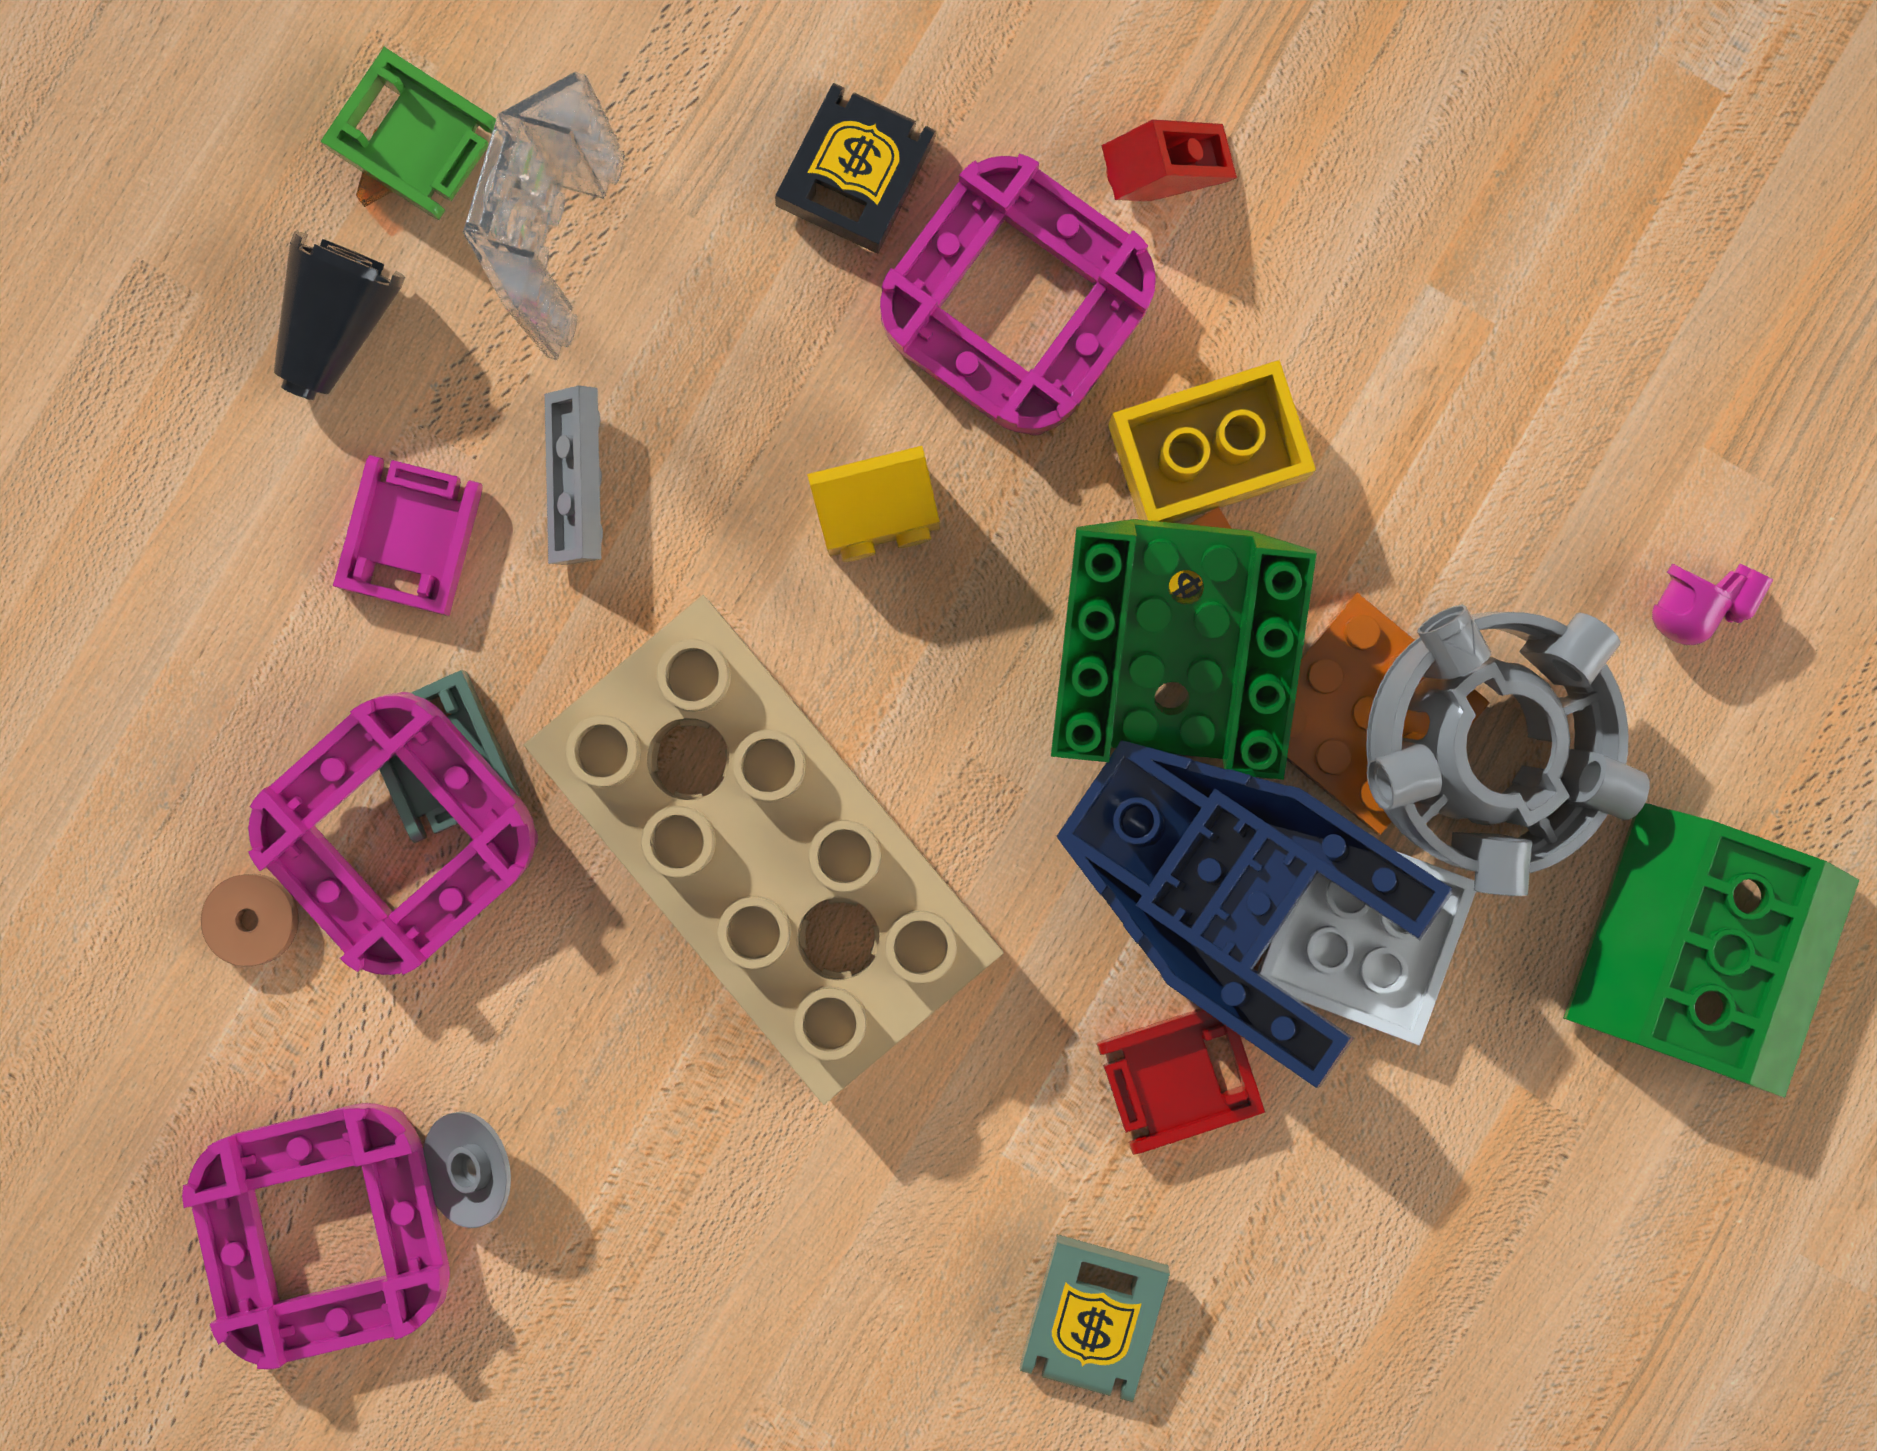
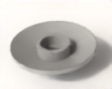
(467, 1169)

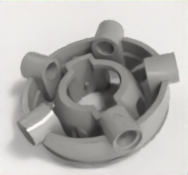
(1433, 774)

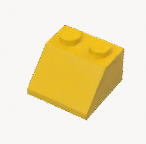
(875, 503)

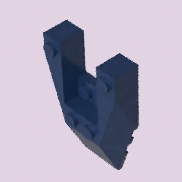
(1209, 872)

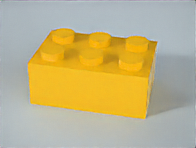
(1212, 445)

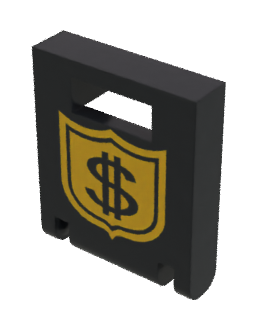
(861, 155)

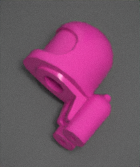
(1694, 607)

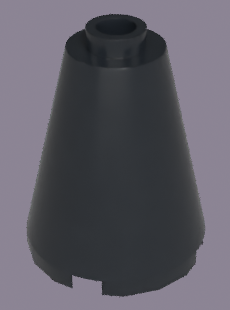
(327, 313)

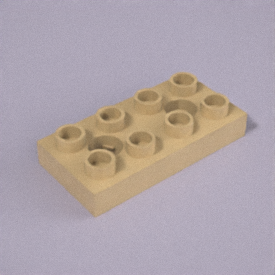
(763, 849)

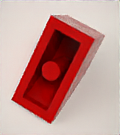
(1167, 159)

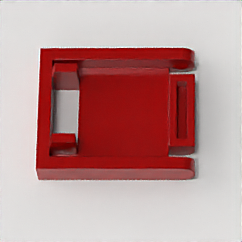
(1171, 1081)

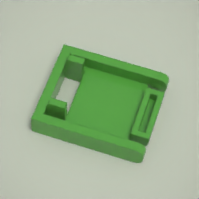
(423, 140)

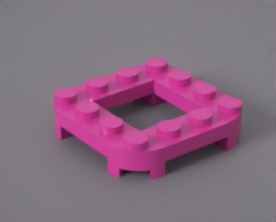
(1066, 228)
(331, 889)
(236, 1249)

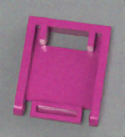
(410, 527)

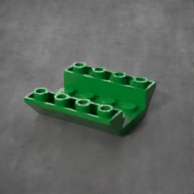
(1227, 644)
(1677, 933)

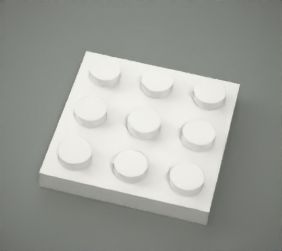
(1362, 964)

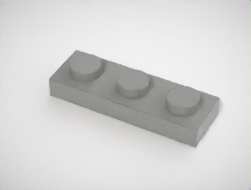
(573, 475)

